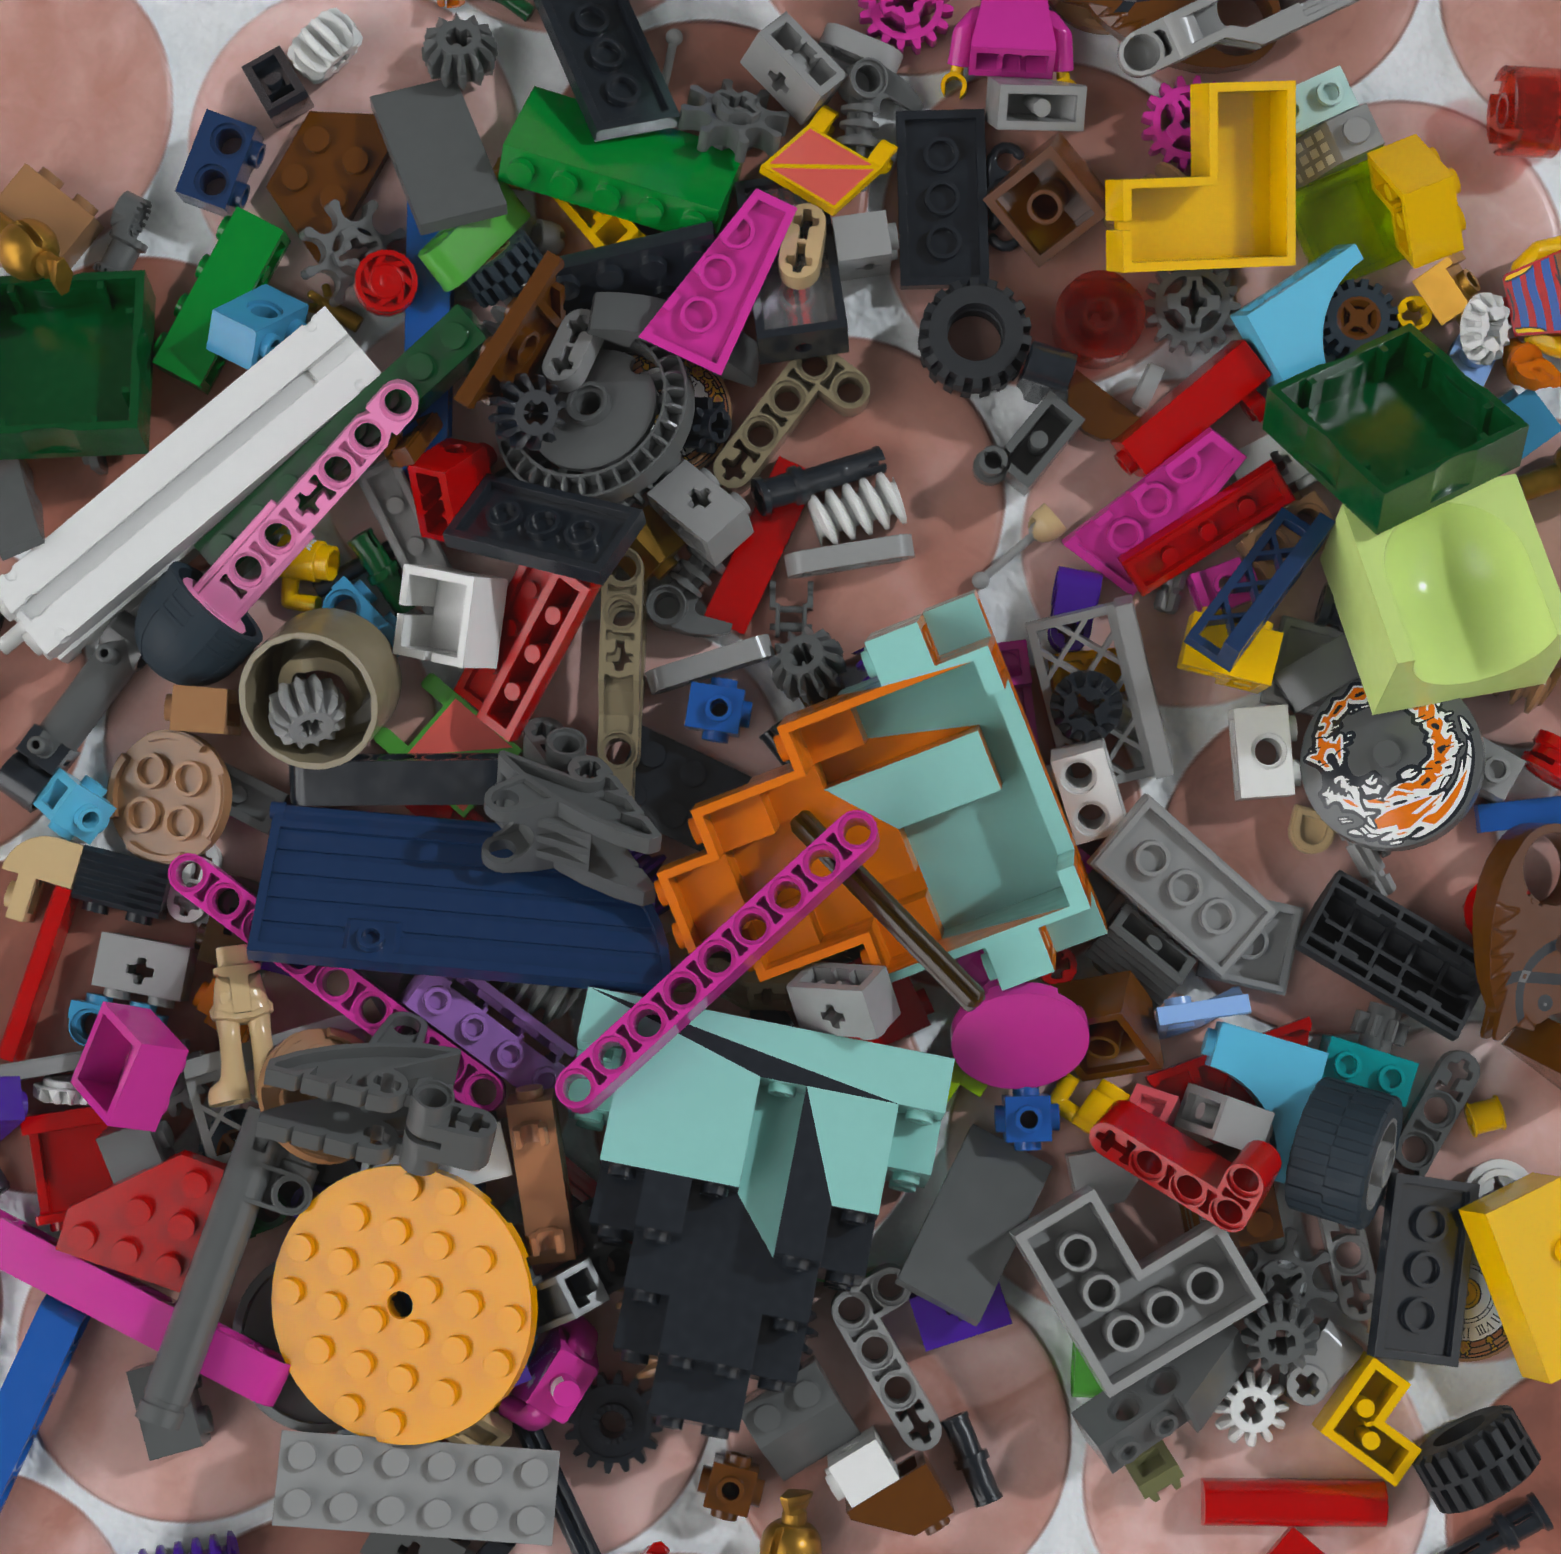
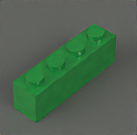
(240, 262)

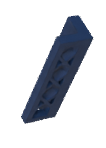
(1273, 589)

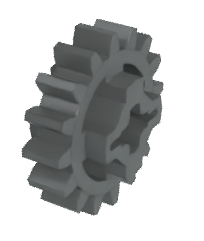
(1209, 308)

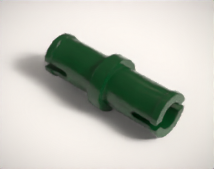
(381, 569)

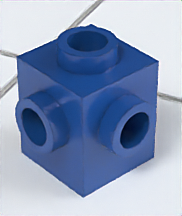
(705, 697)
(1008, 1118)

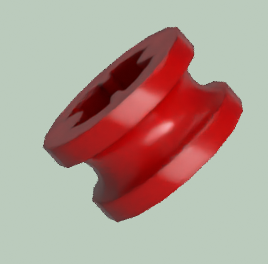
(1067, 974)

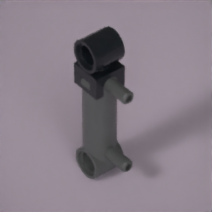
(74, 714)

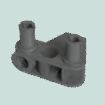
(581, 1282)

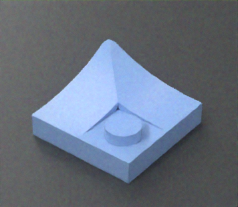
(1182, 1015)

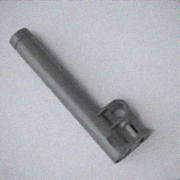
(249, 1182)

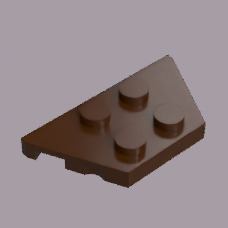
(326, 161)
(522, 336)

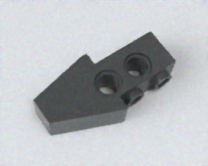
(1163, 1400)

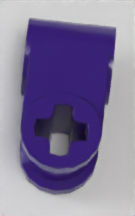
(1073, 591)

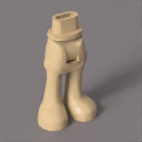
(238, 1001)

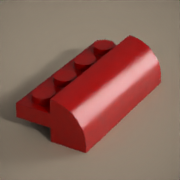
(537, 630)

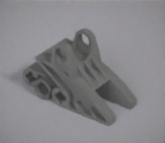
(565, 820)
(374, 1093)

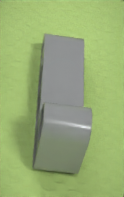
(892, 1362)

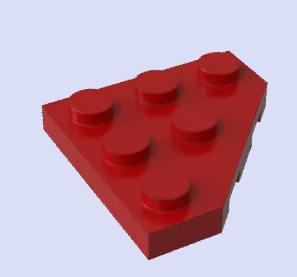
(146, 1220)

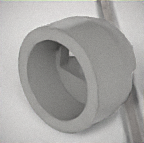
(548, 236)

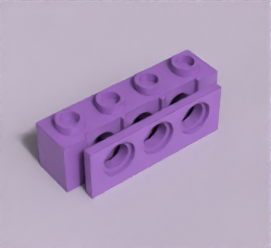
(484, 1036)

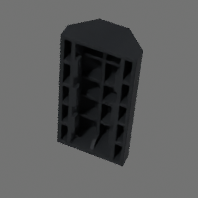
(1392, 954)

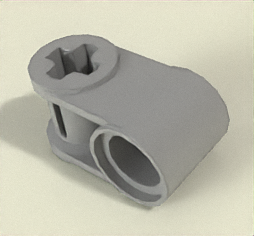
(1334, 1358)

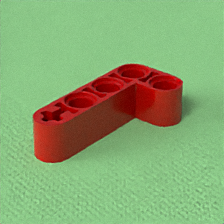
(1185, 1169)

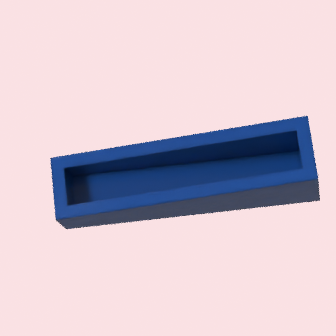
(1508, 814)

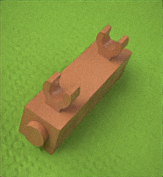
(542, 1174)

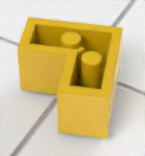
(1420, 199)
(1251, 672)
(1358, 1414)

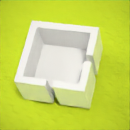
(464, 621)

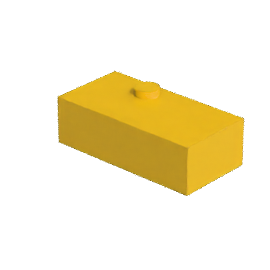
(1520, 1258)

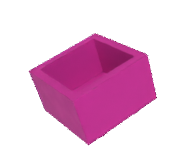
(129, 1067)

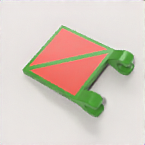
(449, 731)

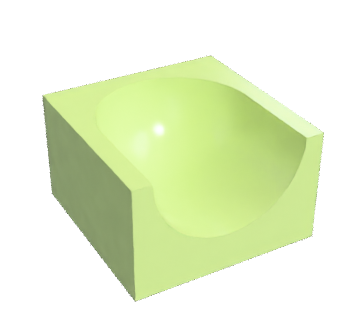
(1447, 599)

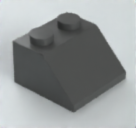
(800, 1423)

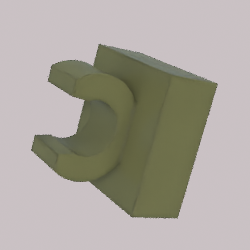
(1155, 1471)

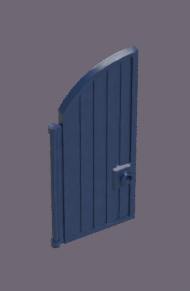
(423, 903)

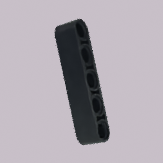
(397, 780)

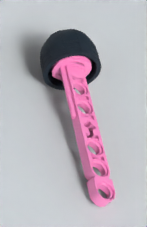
(198, 624)

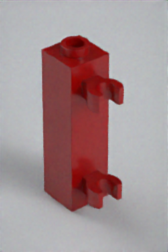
(1193, 407)

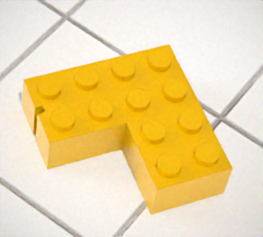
(1239, 192)

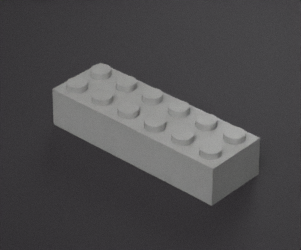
(416, 1488)

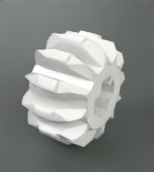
(325, 45)
(1265, 1408)

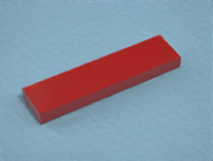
(1206, 528)
(754, 562)
(38, 975)

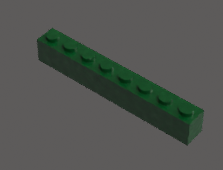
(429, 365)

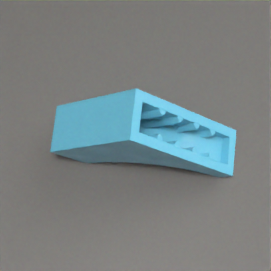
(1289, 319)
(1272, 1072)

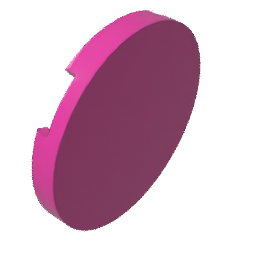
(1020, 1037)

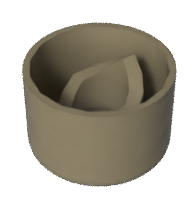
(325, 642)

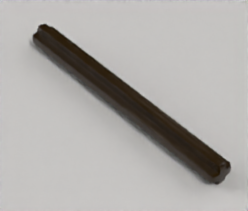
(899, 922)

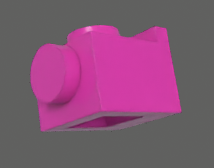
(1205, 585)

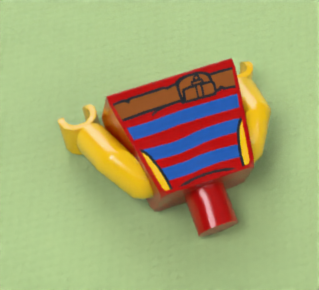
(1535, 295)

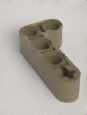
(783, 423)

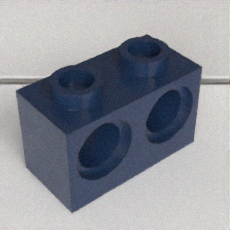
(209, 163)

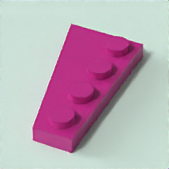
(717, 295)
(1155, 502)

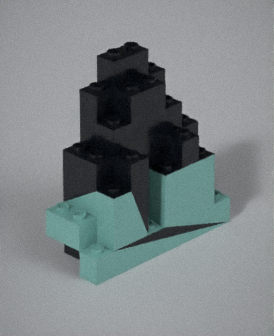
(741, 1179)

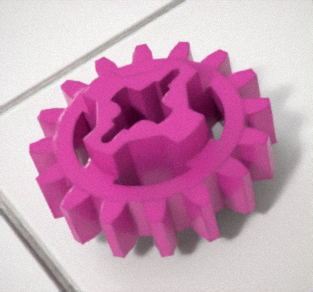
(890, 13)
(1174, 136)

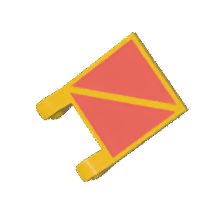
(823, 168)

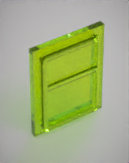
(1346, 212)

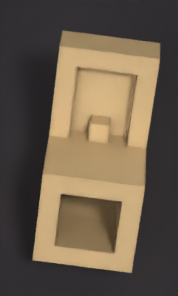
(38, 862)

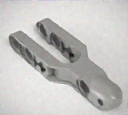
(1199, 28)

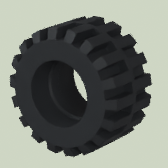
(983, 302)
(1476, 1459)

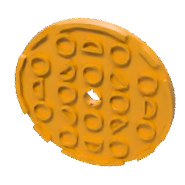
(468, 1289)

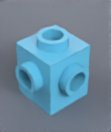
(75, 806)

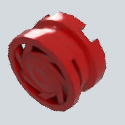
(385, 283)
(1545, 758)

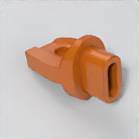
(1528, 367)

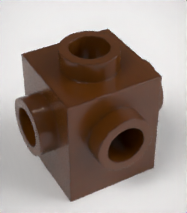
(733, 1468)

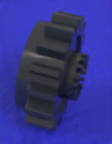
(607, 1445)

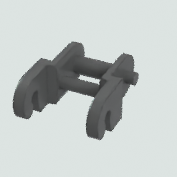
(790, 626)

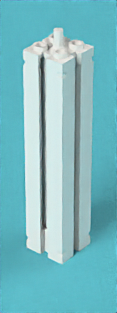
(179, 492)

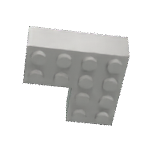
(1128, 1311)

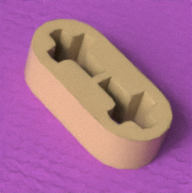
(812, 247)

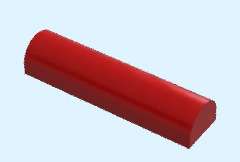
(1294, 1502)

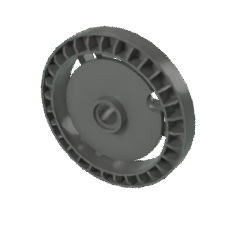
(613, 441)

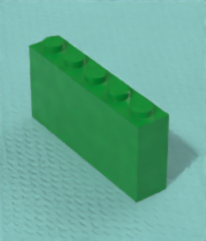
(637, 177)

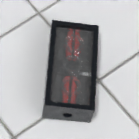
(793, 321)

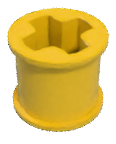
(1415, 304)
(1485, 1116)

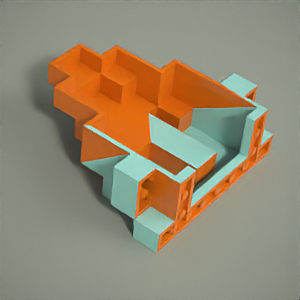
(957, 803)

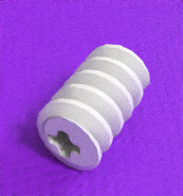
(856, 509)

